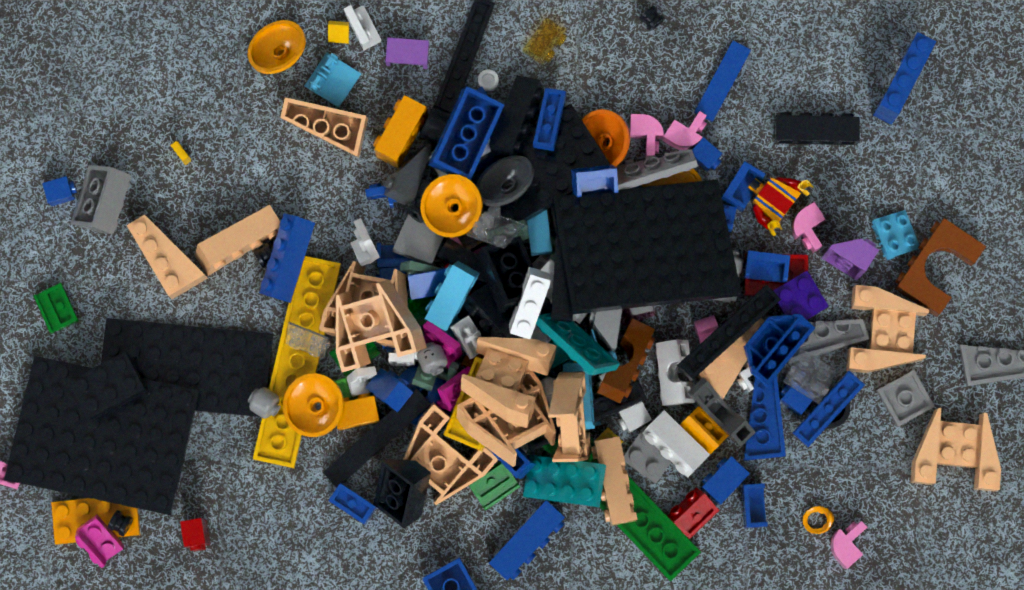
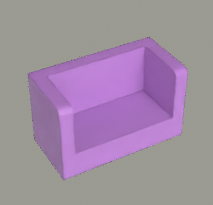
(407, 52)

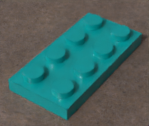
(578, 345)
(565, 481)

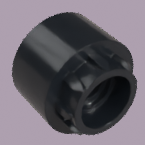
(434, 124)

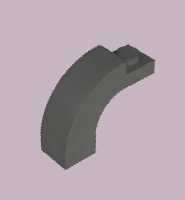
(731, 422)

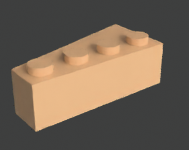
(332, 125)
(237, 240)
(168, 262)
(726, 367)
(616, 482)

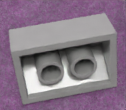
(101, 199)
(606, 327)

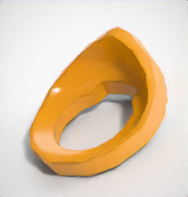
(829, 515)

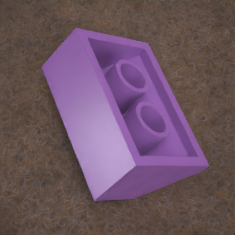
(851, 256)

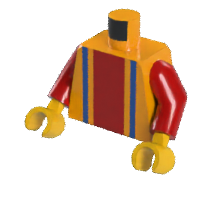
(775, 199)

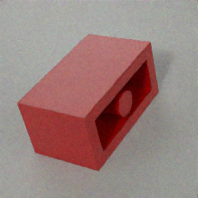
(195, 534)

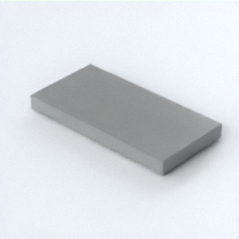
(416, 239)

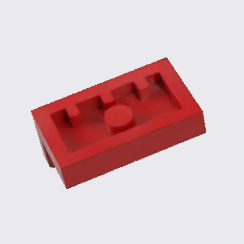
(693, 512)

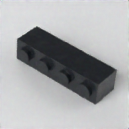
(516, 117)
(816, 129)

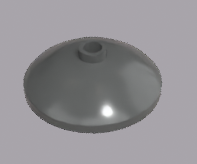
(505, 180)

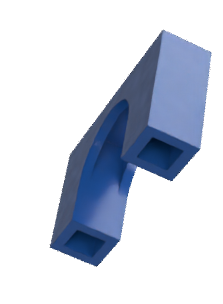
(905, 78)

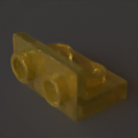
(544, 41)

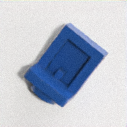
(377, 191)

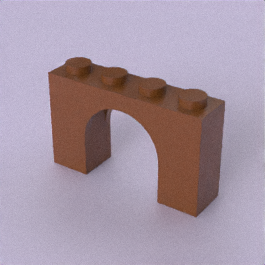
(944, 238)

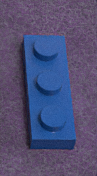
(549, 119)

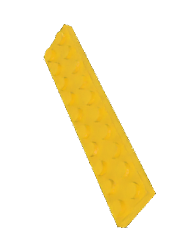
(314, 288)

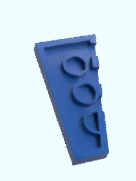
(766, 422)

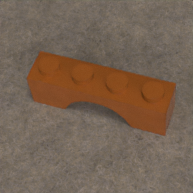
(635, 341)

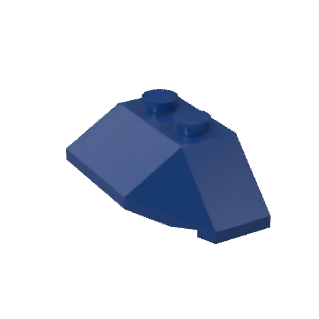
(775, 345)

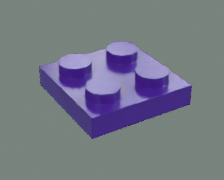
(800, 297)

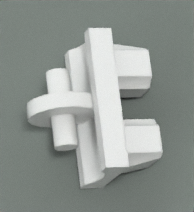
(467, 335)

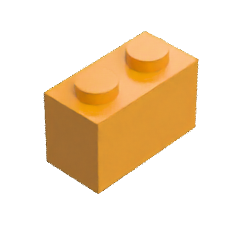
(359, 412)
(704, 430)

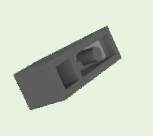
(406, 179)

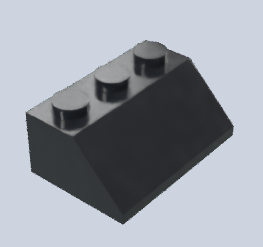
(402, 490)

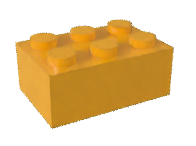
(400, 131)

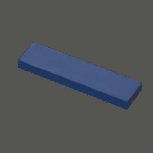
(723, 80)
(828, 409)

